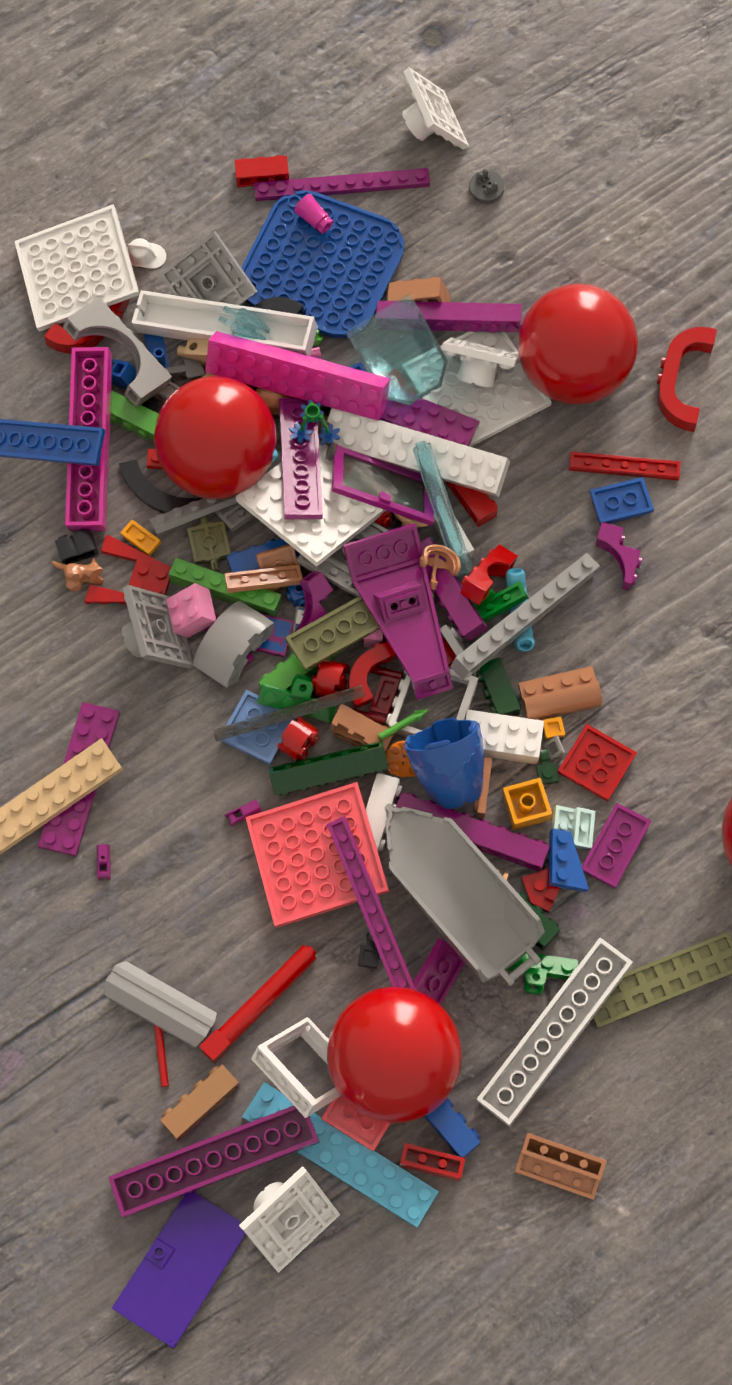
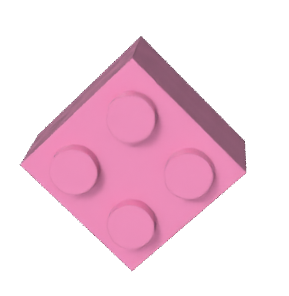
(191, 610)

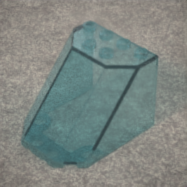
(402, 348)

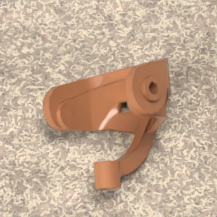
(452, 563)

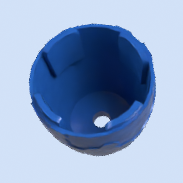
(449, 761)

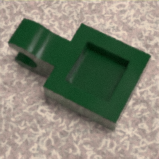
(547, 771)

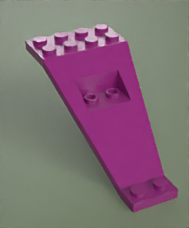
(389, 572)

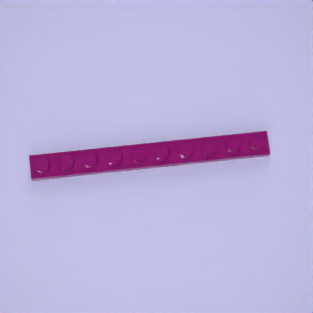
(344, 183)
(370, 904)

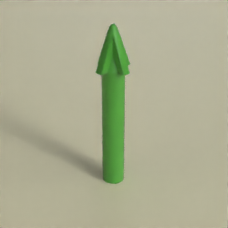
(416, 716)

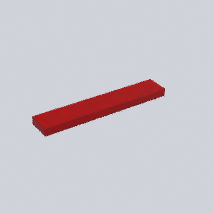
(624, 465)

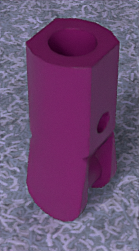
(246, 810)
(103, 859)

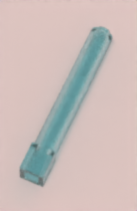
(441, 505)

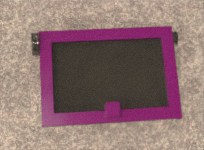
(379, 484)

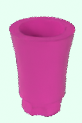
(313, 214)

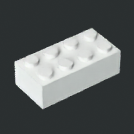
(509, 736)

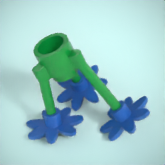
(313, 414)

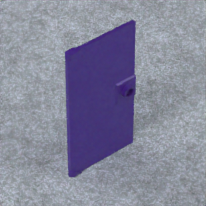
(180, 1269)

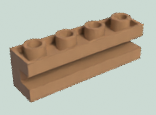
(199, 1102)

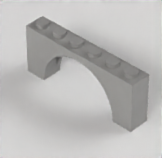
(100, 320)

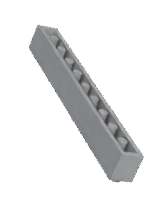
(524, 616)

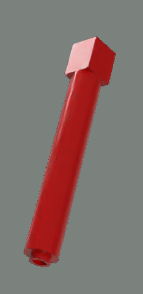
(222, 1039)

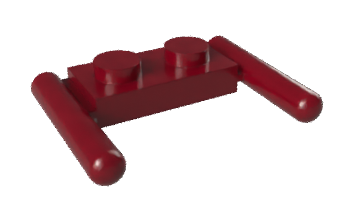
(384, 695)

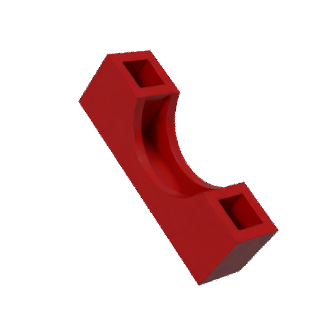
(478, 583)

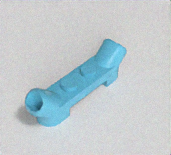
(525, 641)

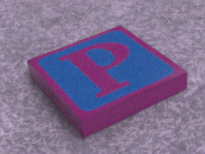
(276, 643)

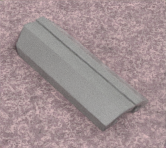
(159, 1003)

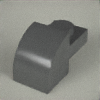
(190, 371)

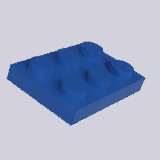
(621, 501)

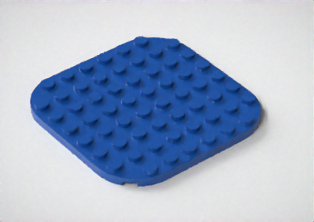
(330, 273)

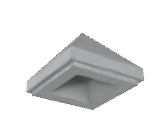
(554, 748)

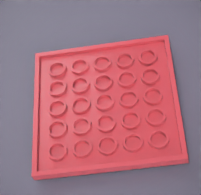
(301, 860)

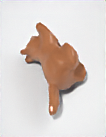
(78, 574)

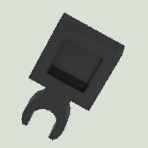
(368, 954)

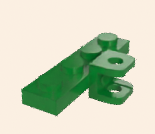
(498, 603)
(282, 698)
(548, 967)

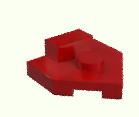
(539, 891)

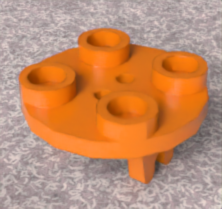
(396, 759)

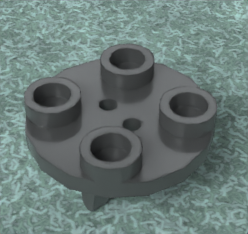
(490, 192)

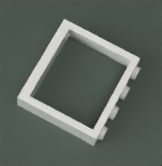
(471, 681)
(281, 1076)

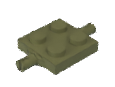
(209, 542)

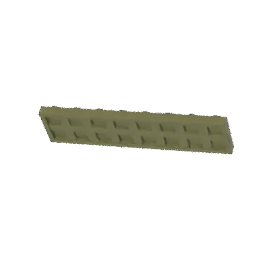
(668, 979)

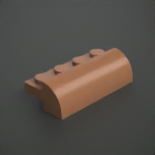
(560, 694)
(560, 1166)

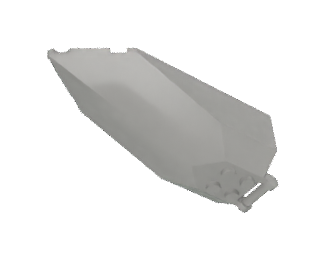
(462, 893)

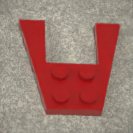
(147, 573)

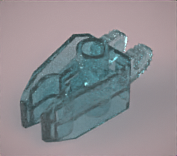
(244, 323)

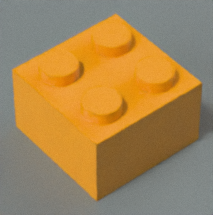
(526, 804)

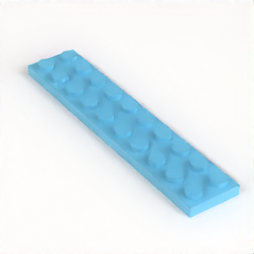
(354, 1163)

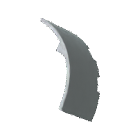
(229, 642)

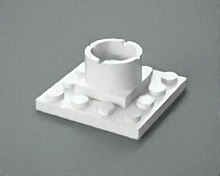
(431, 111)
(479, 361)
(288, 1218)

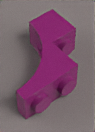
(611, 540)
(315, 589)

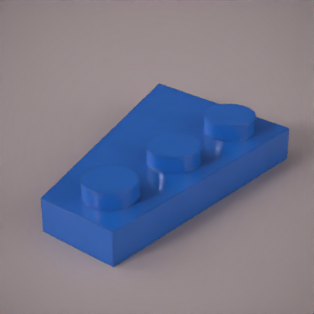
(564, 863)

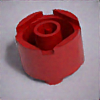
(330, 678)
(298, 739)

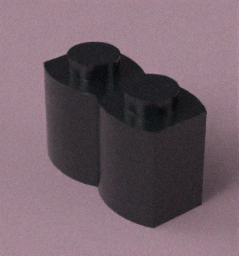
(76, 547)

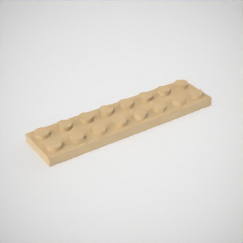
(56, 793)

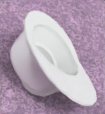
(146, 254)

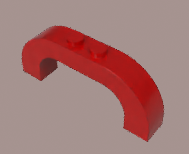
(61, 341)
(672, 408)
(379, 655)

